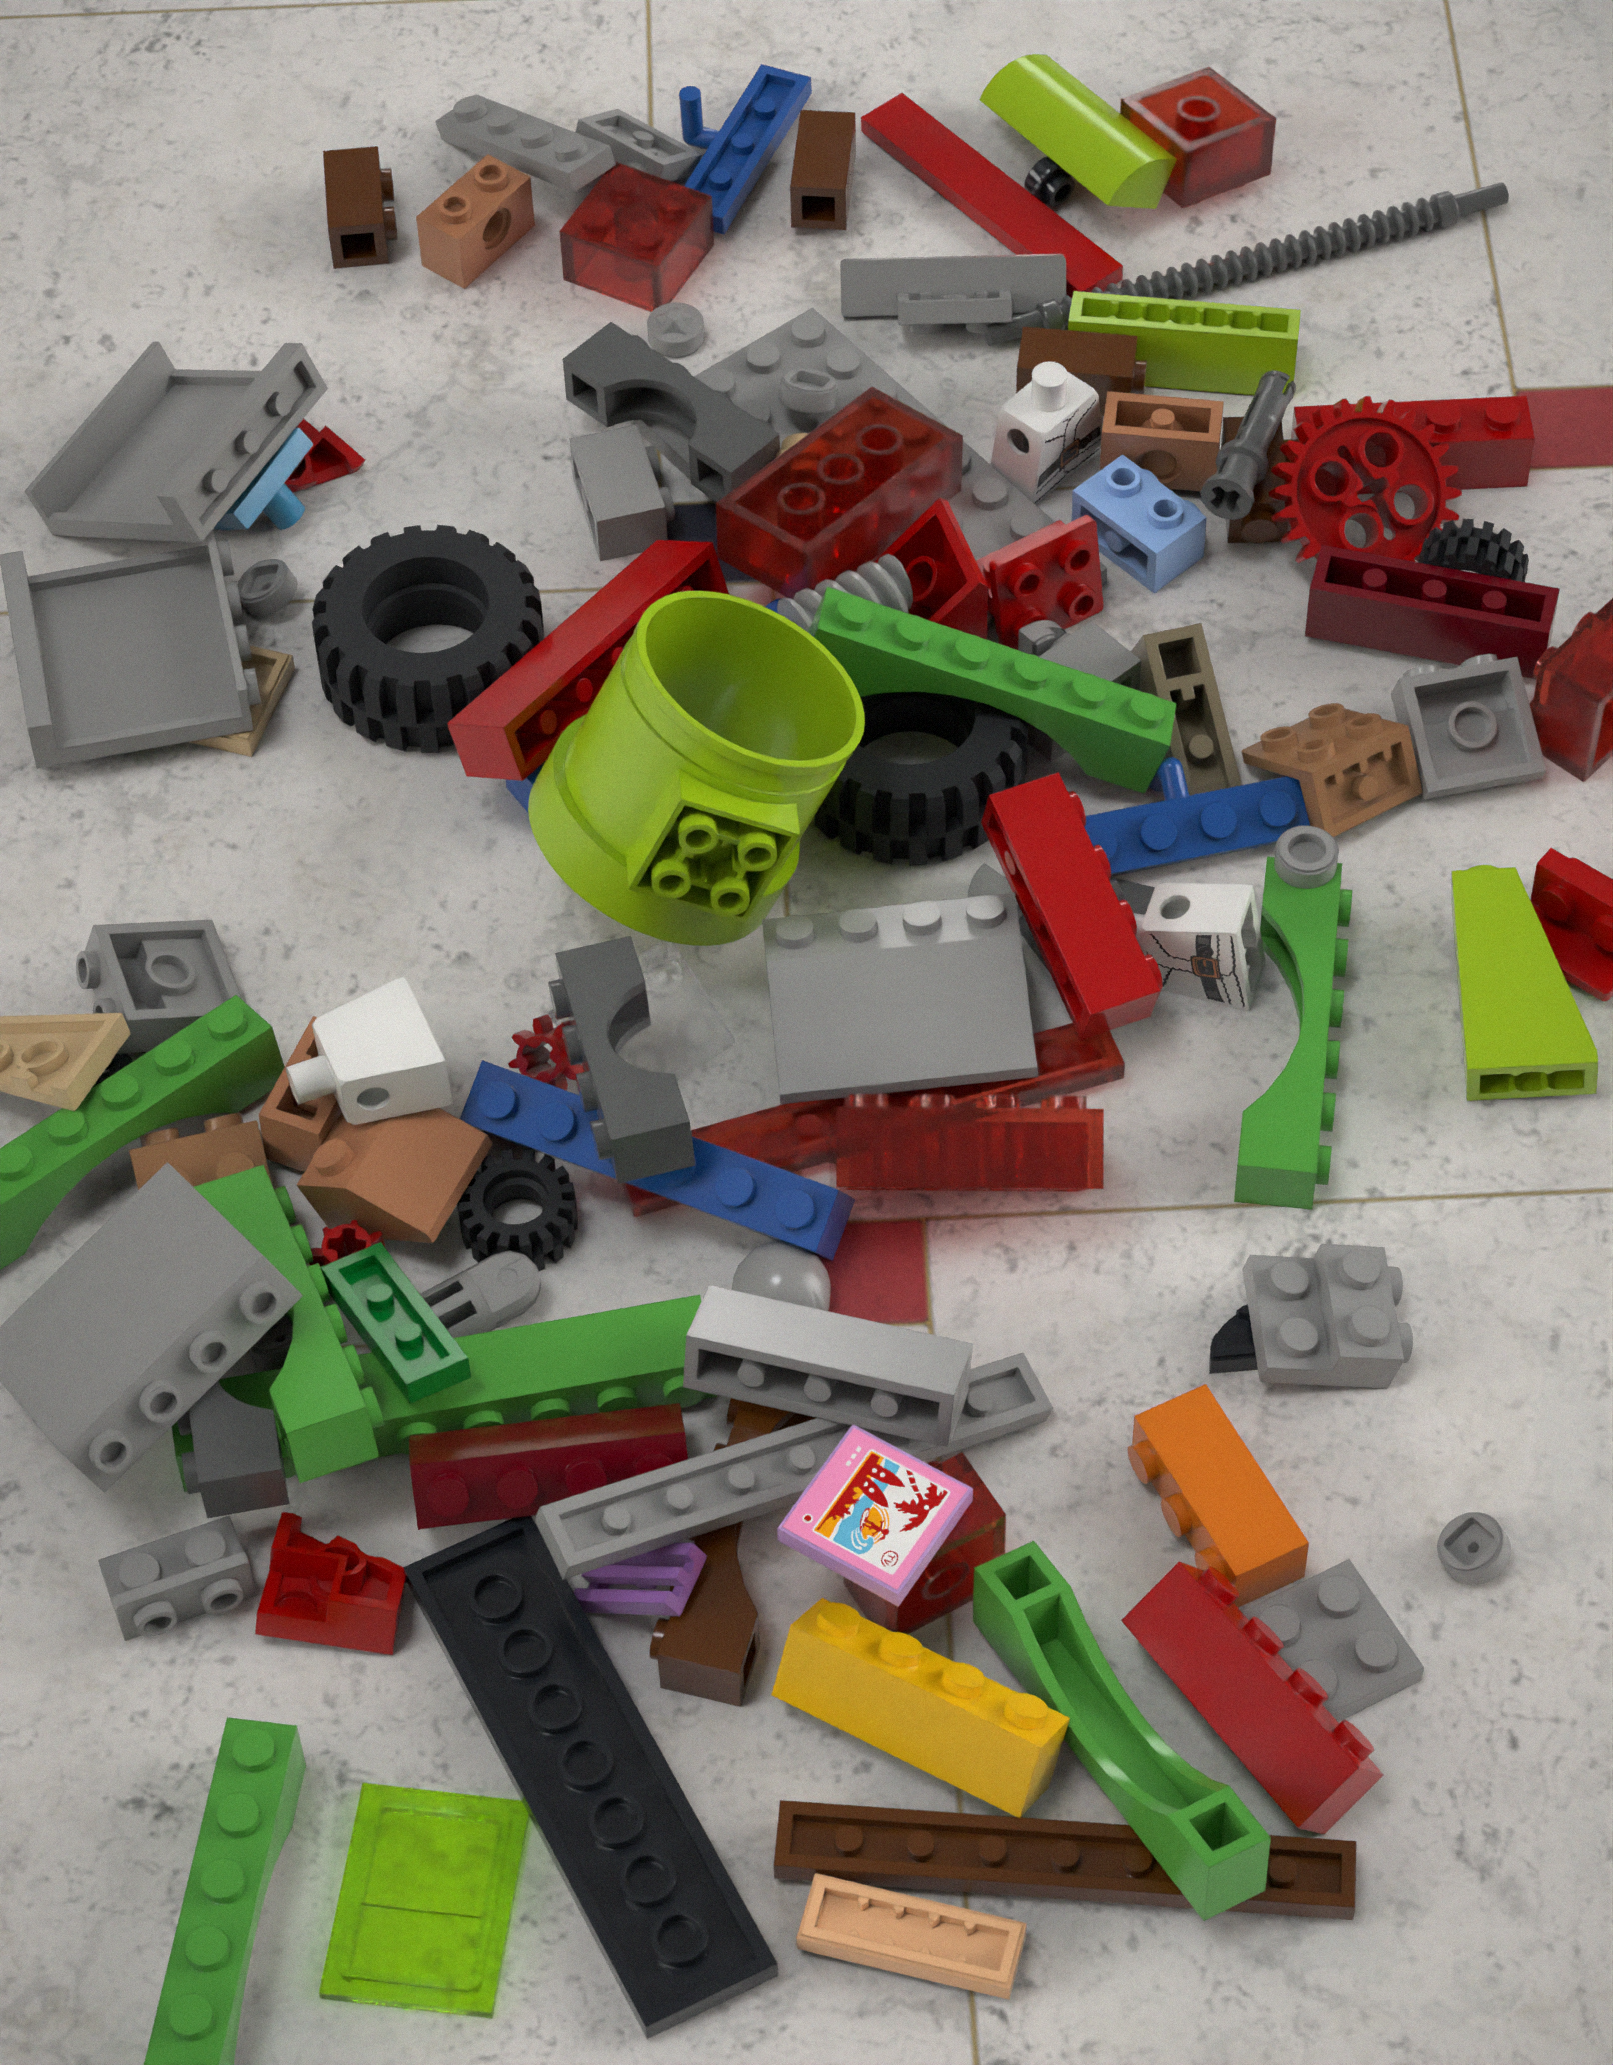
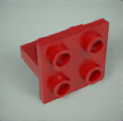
(1044, 577)
(1577, 918)

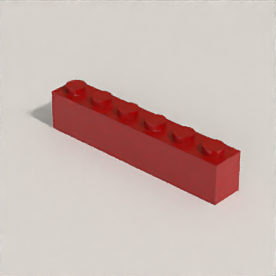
(528, 708)

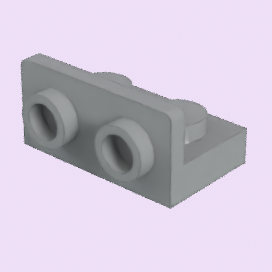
(640, 145)
(178, 1578)

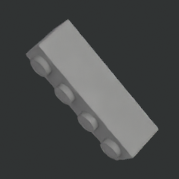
(827, 1365)

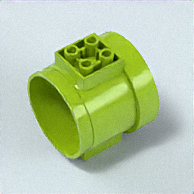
(697, 769)

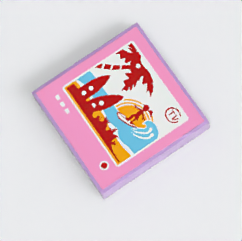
(875, 1515)

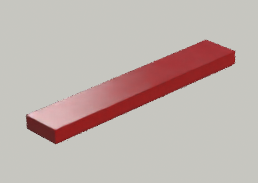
(986, 192)

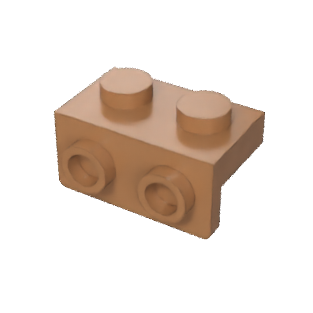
(220, 1151)

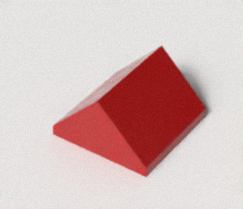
(942, 572)

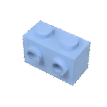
(1141, 523)

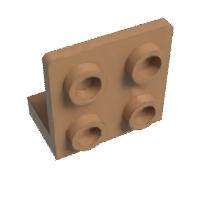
(1345, 764)

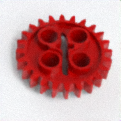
(1409, 467)

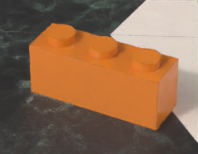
(1217, 1494)

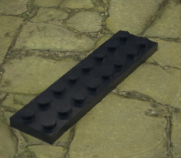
(590, 1776)

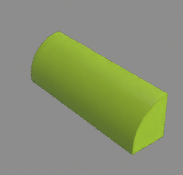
(1080, 132)
(1196, 341)

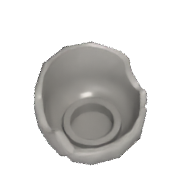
(784, 1274)

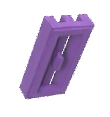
(667, 1566)

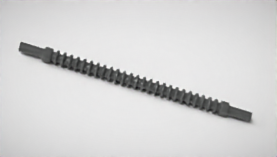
(1441, 210)

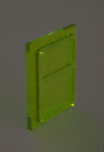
(426, 1901)

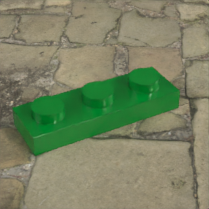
(396, 1323)

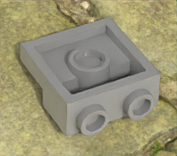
(1469, 725)
(156, 976)
(1327, 1317)

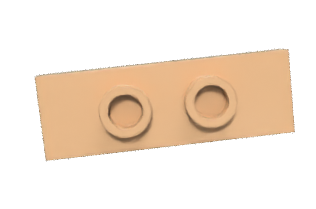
(911, 1936)

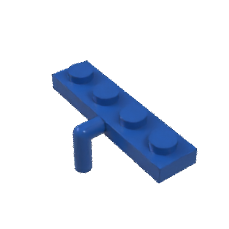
(746, 140)
(1196, 824)

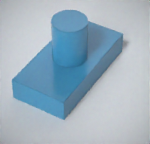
(269, 491)

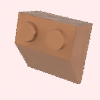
(394, 1173)

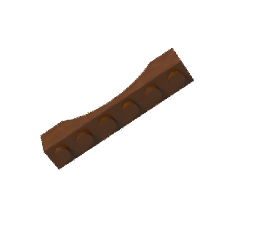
(717, 1637)

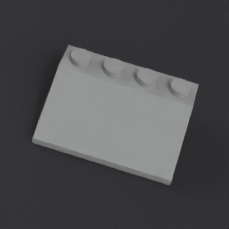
(899, 998)

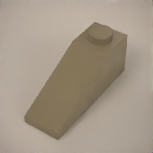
(1181, 671)

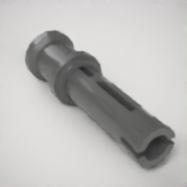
(1244, 460)

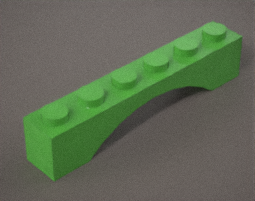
(1100, 723)
(203, 1069)
(1282, 1128)
(317, 1393)
(1182, 1816)
(233, 1861)

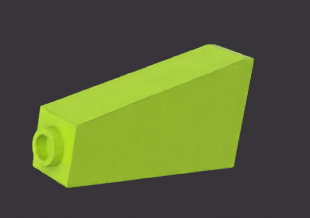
(1513, 999)

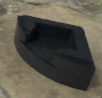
(1233, 1345)

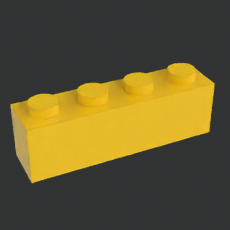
(920, 1706)

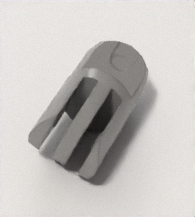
(485, 1294)

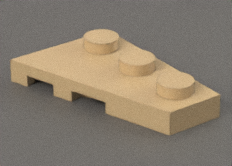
(57, 1055)

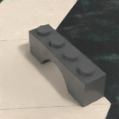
(625, 380)
(638, 1110)
(234, 1455)

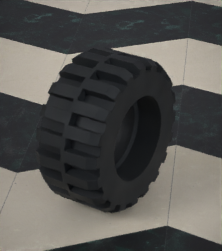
(413, 584)
(930, 805)

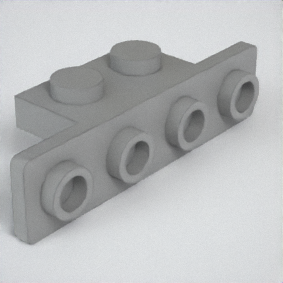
(950, 288)

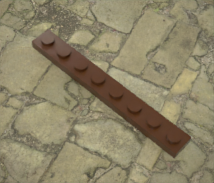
(1037, 1859)

